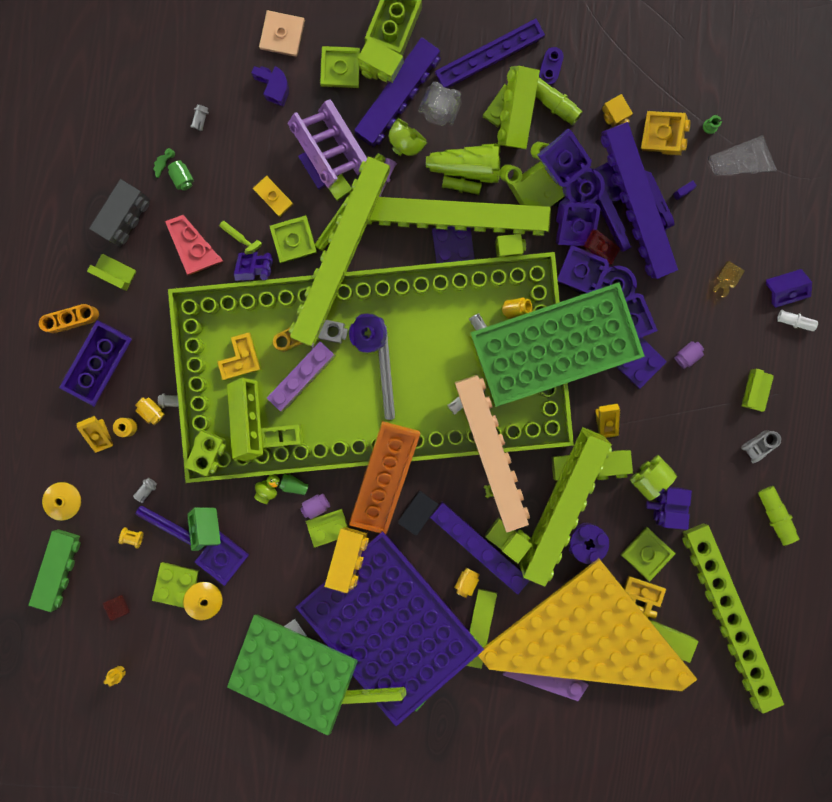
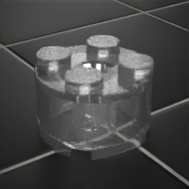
(440, 104)

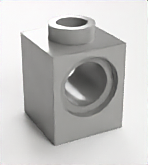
(342, 334)

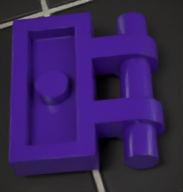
(251, 265)

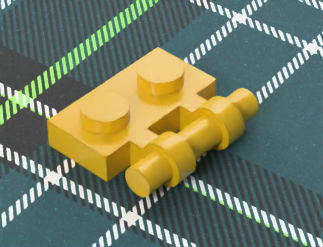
(645, 592)

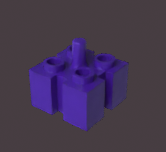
(672, 508)

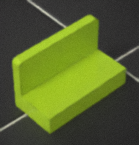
(113, 272)
(757, 390)

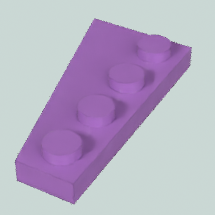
(562, 686)

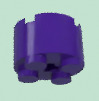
(598, 547)

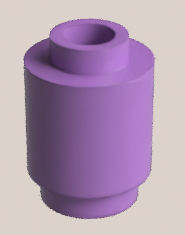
(689, 354)
(315, 506)

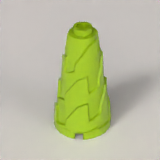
(471, 162)

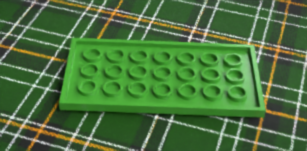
(557, 344)

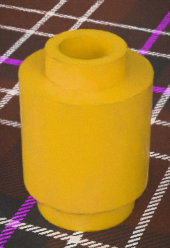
(516, 307)
(149, 411)
(130, 427)
(467, 583)

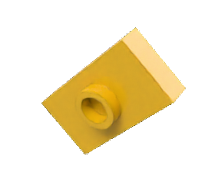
(273, 196)

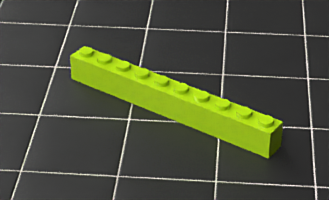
(461, 215)
(340, 251)

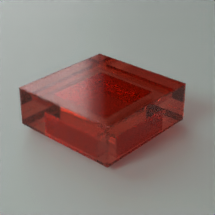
(116, 607)

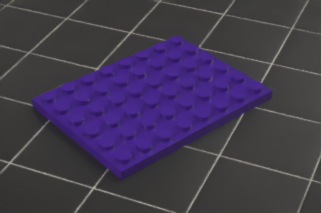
(392, 628)

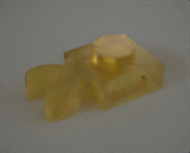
(729, 276)

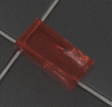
(601, 246)

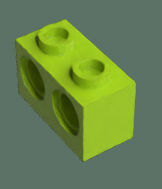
(510, 245)
(281, 436)
(201, 451)

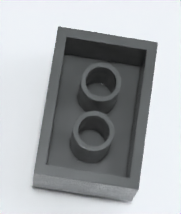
(120, 213)

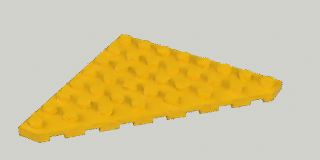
(589, 634)

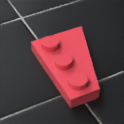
(191, 247)

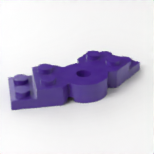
(570, 169)
(589, 272)

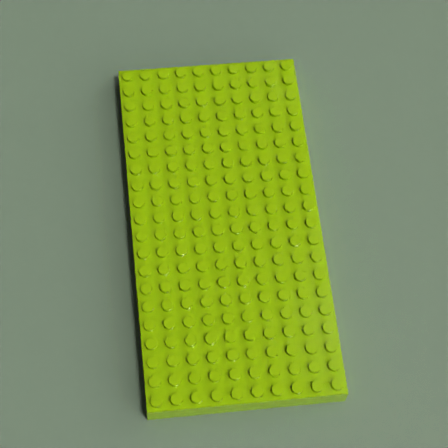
(344, 406)

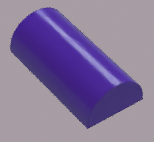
(95, 363)

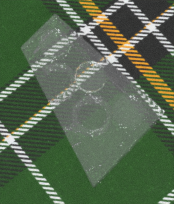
(744, 158)

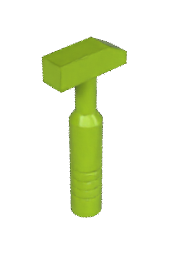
(251, 248)

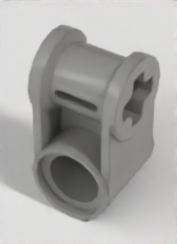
(758, 447)

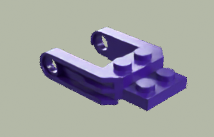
(612, 194)

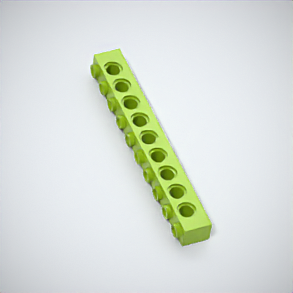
(770, 697)

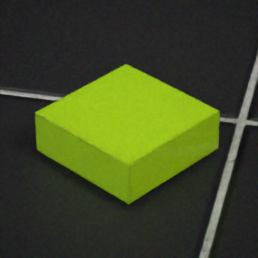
(340, 188)

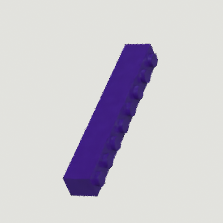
(638, 200)

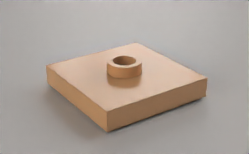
(281, 33)

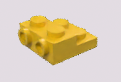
(665, 132)

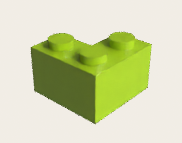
(379, 61)
(512, 543)

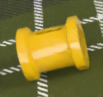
(131, 537)

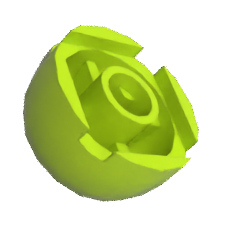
(405, 139)

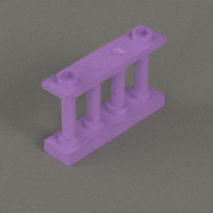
(339, 131)

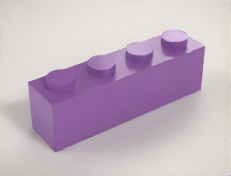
(301, 377)

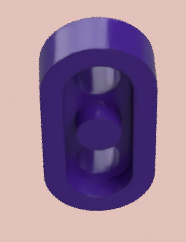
(551, 65)

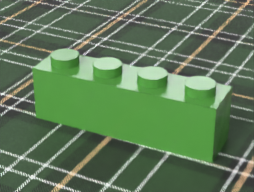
(54, 570)

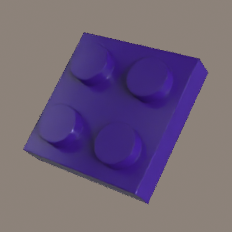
(452, 245)
(644, 368)
(222, 560)

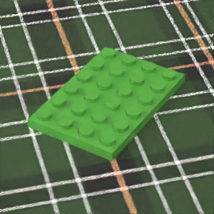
(292, 674)

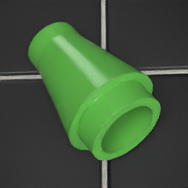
(292, 485)

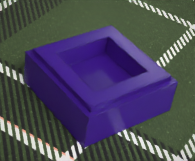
(684, 190)

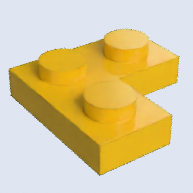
(244, 361)

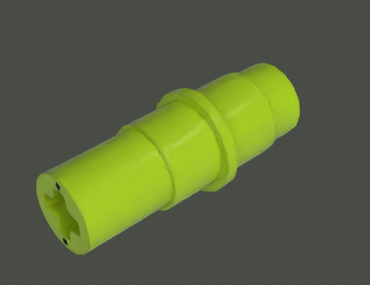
(557, 102)
(778, 516)

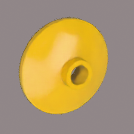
(70, 501)
(199, 592)

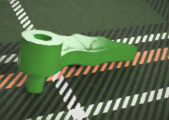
(161, 161)

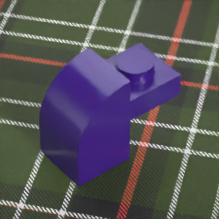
(277, 85)

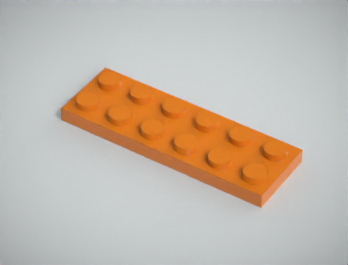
(384, 477)

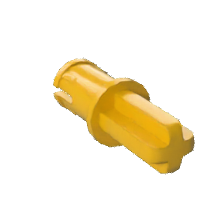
(114, 676)

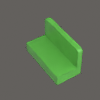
(203, 528)

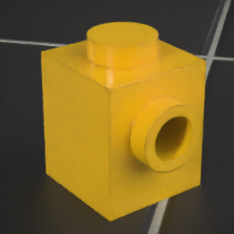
(617, 111)

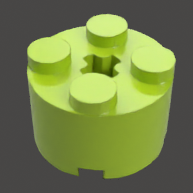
(653, 477)

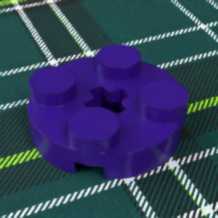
(378, 333)

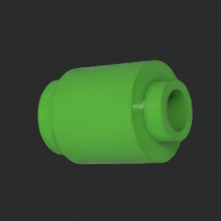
(180, 175)

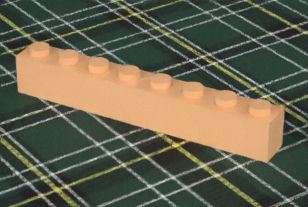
(491, 452)

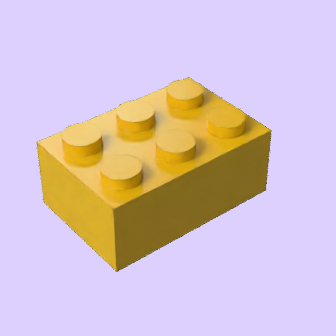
(346, 560)

